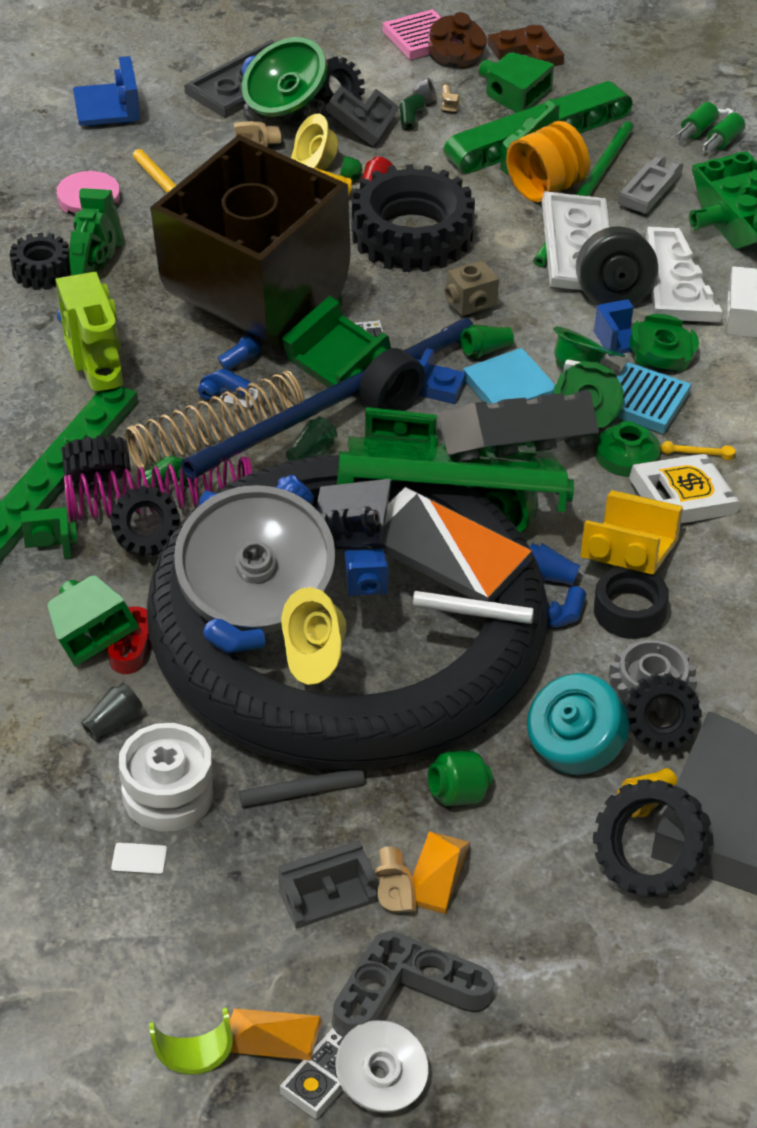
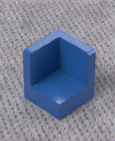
(614, 325)

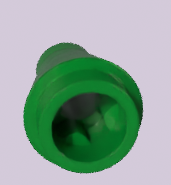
(483, 340)

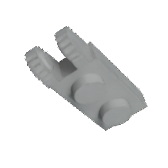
(650, 184)

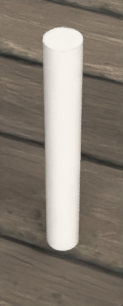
(473, 607)

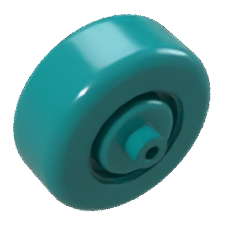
(578, 724)

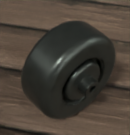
(617, 266)

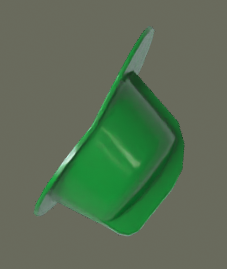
(578, 348)

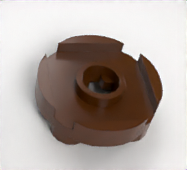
(457, 27)

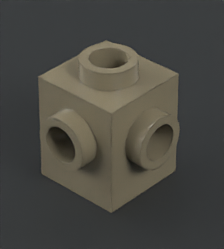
(472, 288)

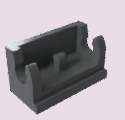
(327, 884)

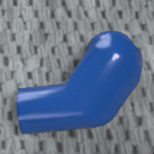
(569, 611)

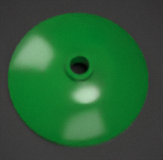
(284, 76)

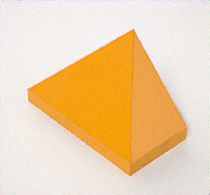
(438, 871)
(274, 1033)

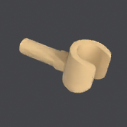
(450, 101)

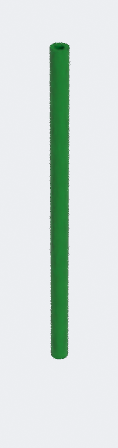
(595, 176)

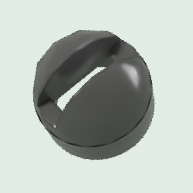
(426, 89)

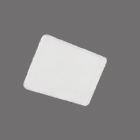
(139, 858)

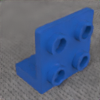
(109, 101)

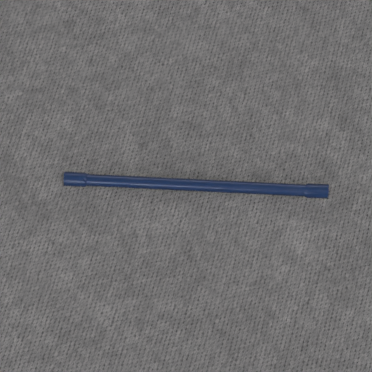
(213, 456)

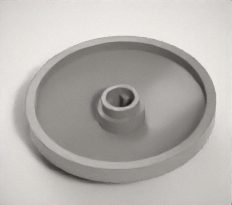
(250, 553)

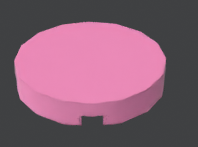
(70, 186)

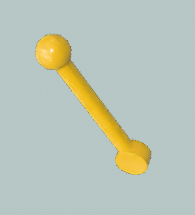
(727, 452)

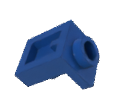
(440, 382)
(366, 572)

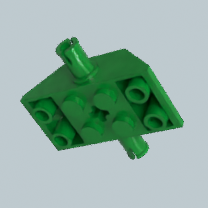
(728, 198)

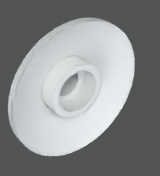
(390, 1048)

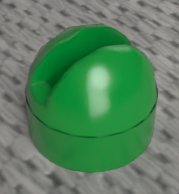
(351, 168)

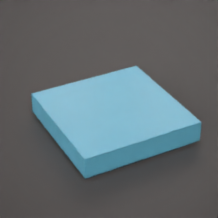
(508, 377)

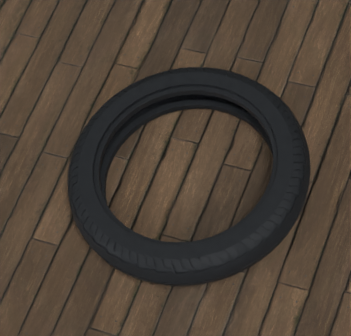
(349, 729)

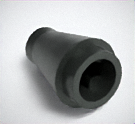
(112, 711)

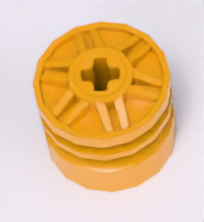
(548, 160)

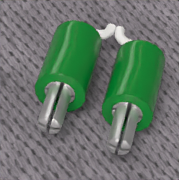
(718, 136)

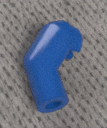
(245, 350)
(221, 381)
(231, 639)

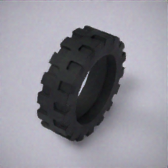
(611, 828)

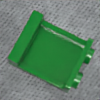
(332, 345)

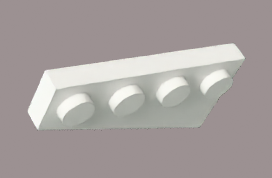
(679, 281)

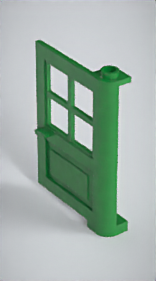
(431, 464)

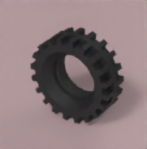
(417, 194)

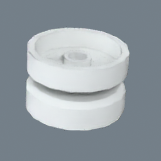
(166, 776)

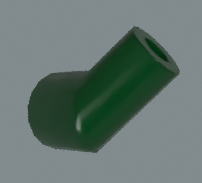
(408, 109)

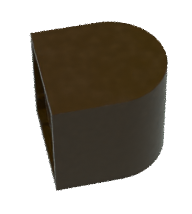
(254, 239)

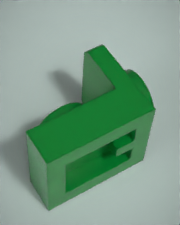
(49, 528)

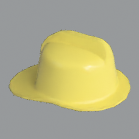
(315, 143)
(312, 635)

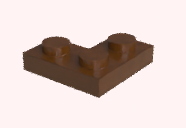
(527, 41)

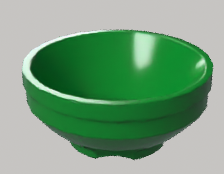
(619, 454)

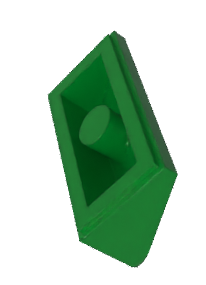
(400, 425)

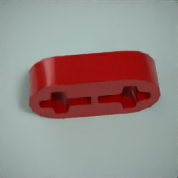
(137, 640)

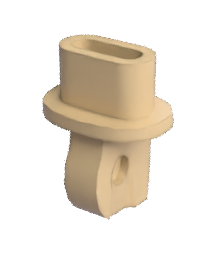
(258, 132)
(396, 884)

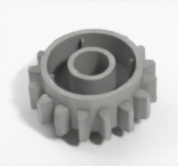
(649, 658)

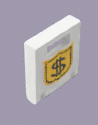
(690, 483)

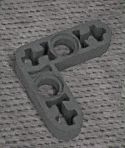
(405, 968)

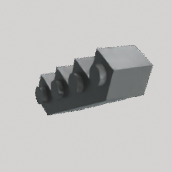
(517, 423)

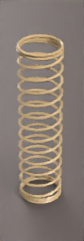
(146, 448)

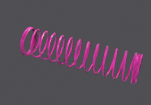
(72, 504)

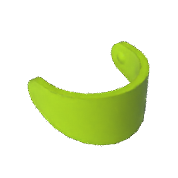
(196, 1053)

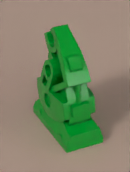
(95, 232)

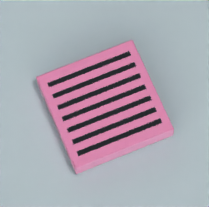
(412, 33)

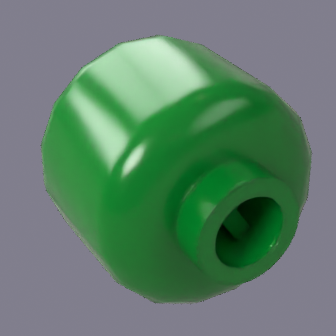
(459, 778)

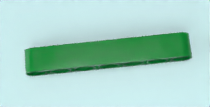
(582, 110)

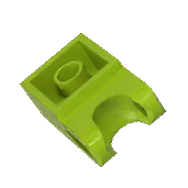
(90, 328)

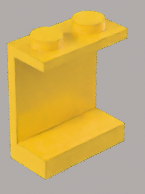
(634, 532)

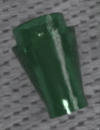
(313, 440)

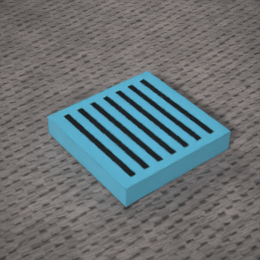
(651, 397)

